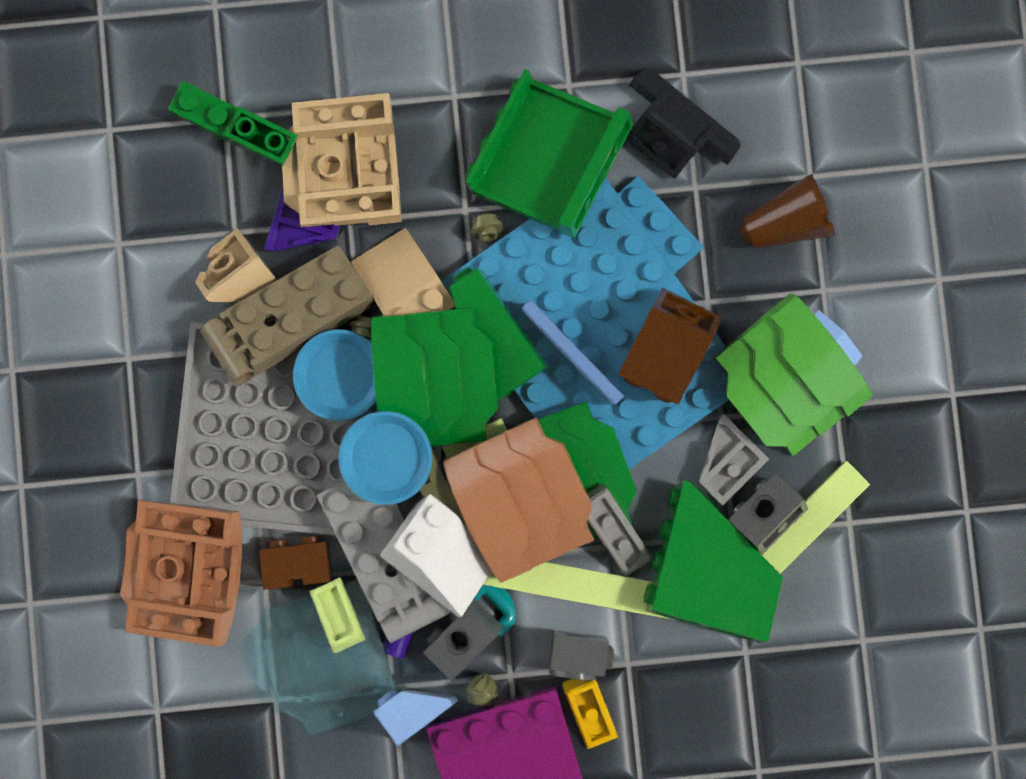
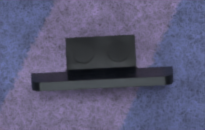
(675, 127)

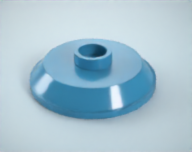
(335, 375)
(385, 457)

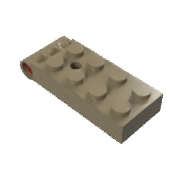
(302, 305)

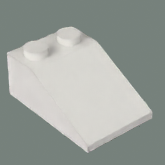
(438, 555)

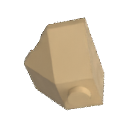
(233, 271)

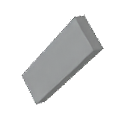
(616, 531)

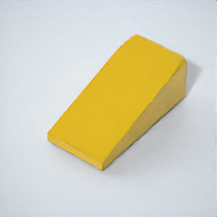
(590, 711)

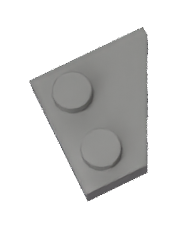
(729, 461)

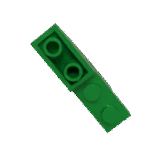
(232, 124)

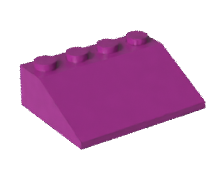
(506, 741)

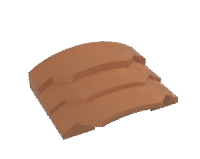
(520, 499)
(182, 572)

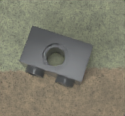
(766, 531)
(454, 656)

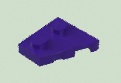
(288, 234)

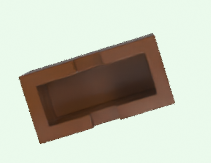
(285, 563)

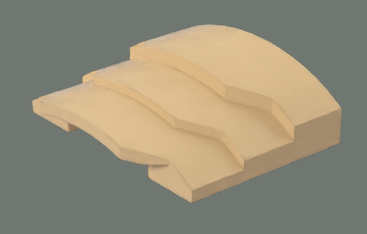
(343, 162)

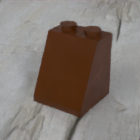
(670, 347)

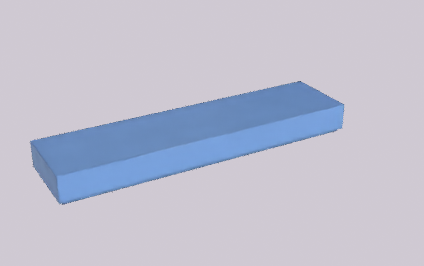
(572, 353)

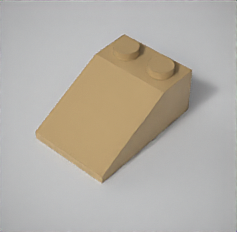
(402, 277)

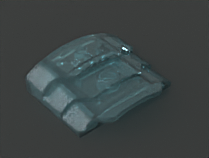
(313, 680)

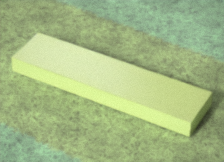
(823, 508)

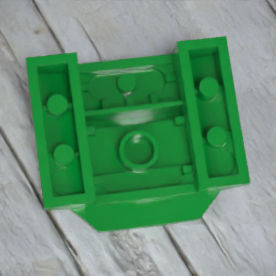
(435, 372)
(593, 453)

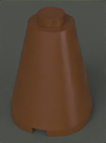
(789, 217)

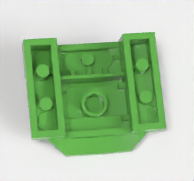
(791, 377)

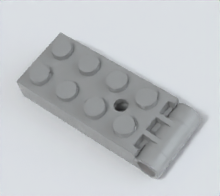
(363, 535)

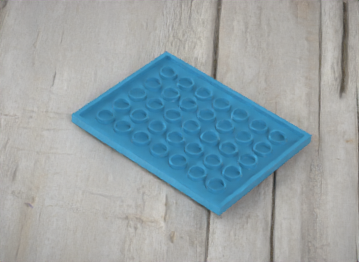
(599, 298)

